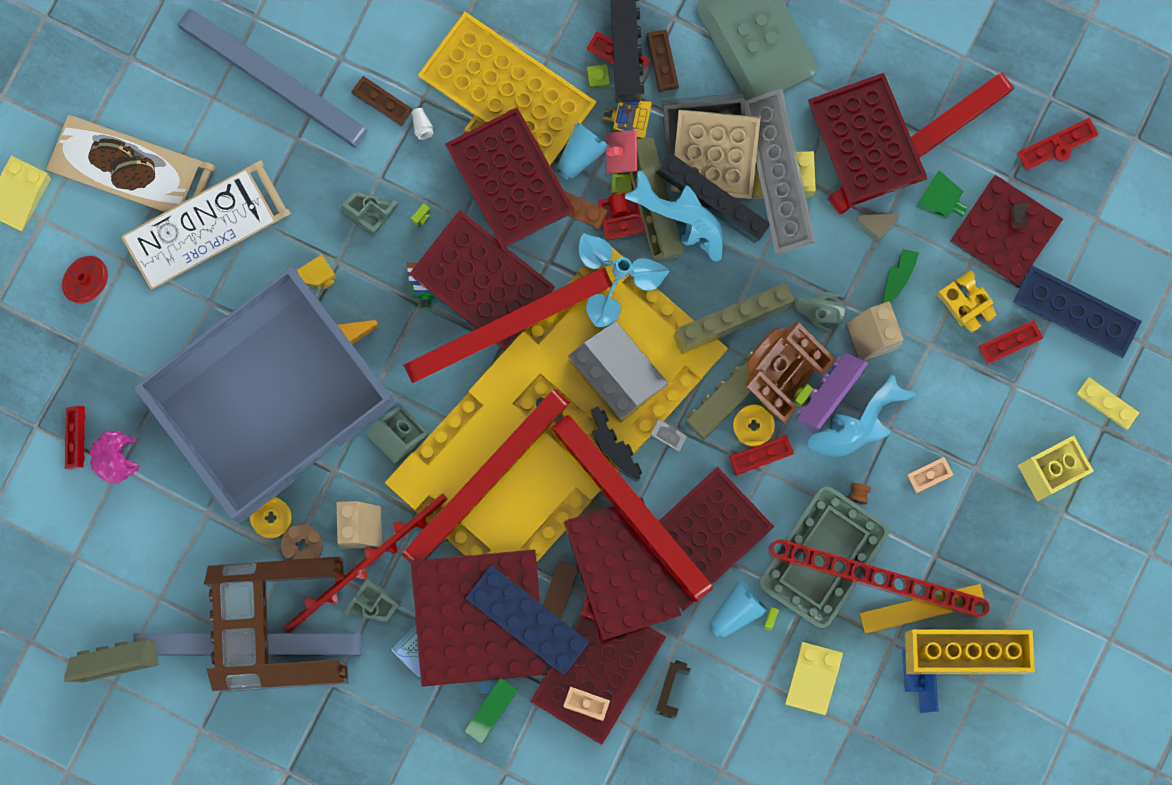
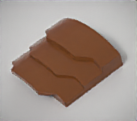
(783, 365)

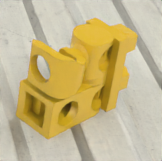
(967, 308)

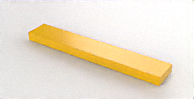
(911, 611)

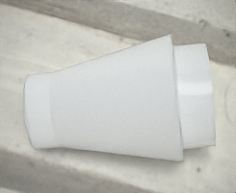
(422, 125)

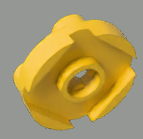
(762, 417)
(279, 526)

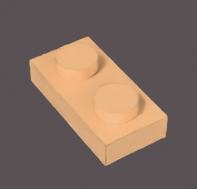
(930, 475)
(586, 703)

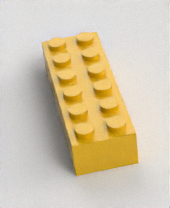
(969, 652)

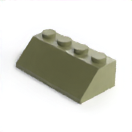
(111, 661)

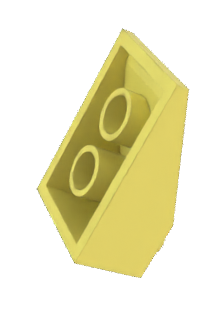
(807, 170)
(20, 192)
(1055, 468)
(813, 678)

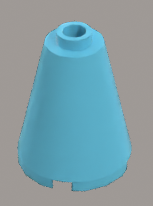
(580, 152)
(737, 611)

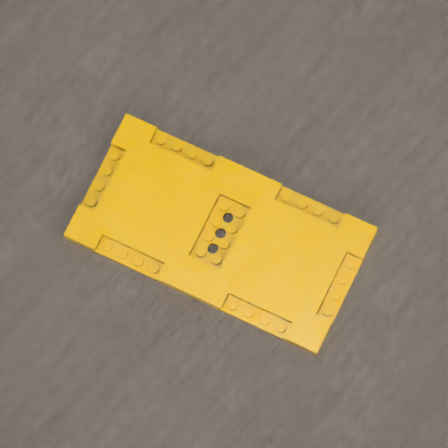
(546, 482)

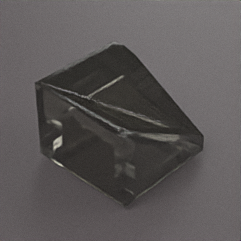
(1019, 215)

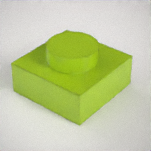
(598, 76)
(421, 216)
(802, 395)

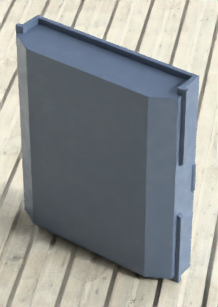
(264, 395)

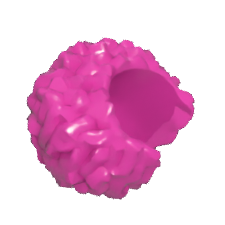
(107, 459)

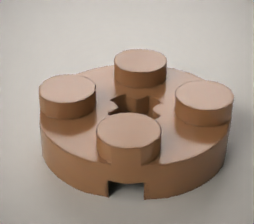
(296, 534)

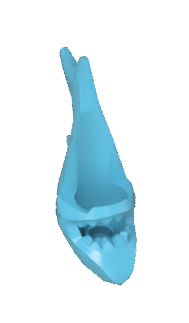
(687, 209)
(855, 433)

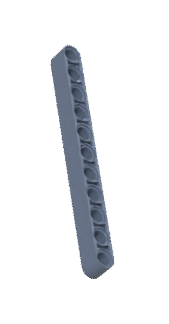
(272, 78)
(278, 644)

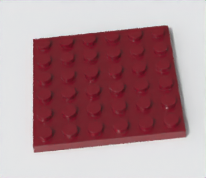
(457, 638)

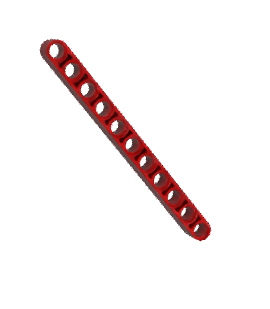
(946, 125)
(508, 325)
(486, 477)
(632, 508)
(888, 578)

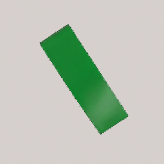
(899, 276)
(491, 710)

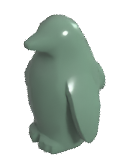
(821, 309)

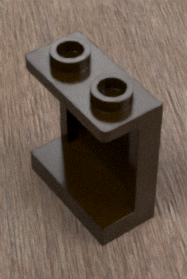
(662, 707)

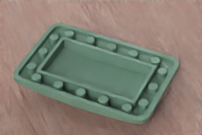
(758, 44)
(835, 527)

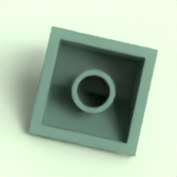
(397, 433)

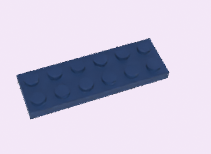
(1077, 311)
(527, 620)

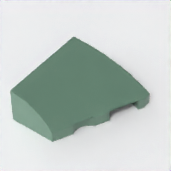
(368, 211)
(373, 602)

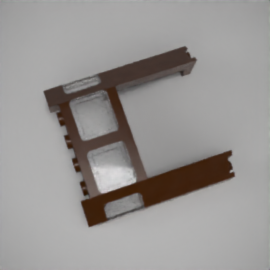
(242, 626)

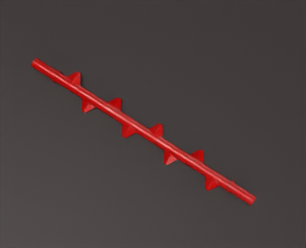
(371, 555)

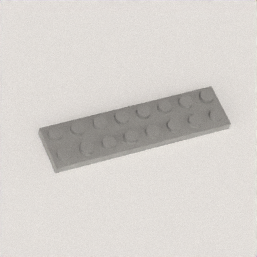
(780, 174)

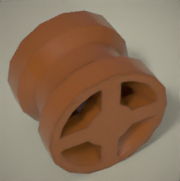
(859, 493)

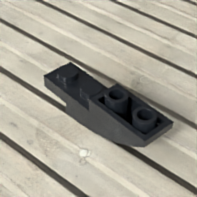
(617, 453)

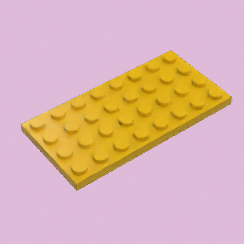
(495, 76)

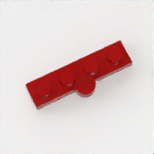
(1058, 145)

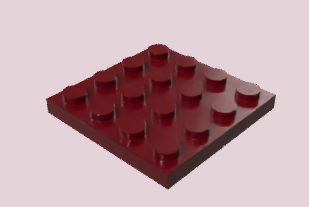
(992, 239)

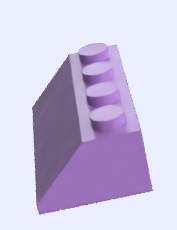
(832, 392)

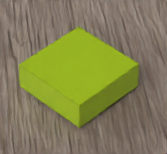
(621, 183)
(770, 620)

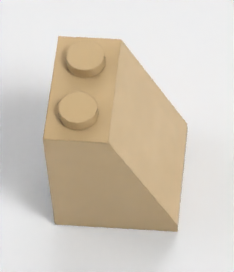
(875, 332)
(358, 525)

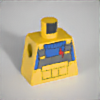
(630, 117)

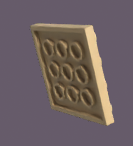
(719, 148)

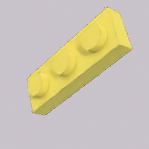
(1107, 403)

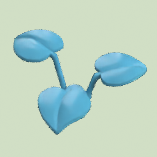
(597, 251)

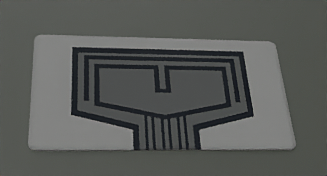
(668, 435)

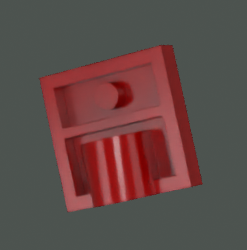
(622, 217)

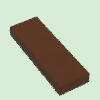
(662, 60)
(382, 101)
(560, 588)

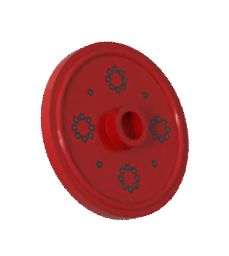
(84, 279)

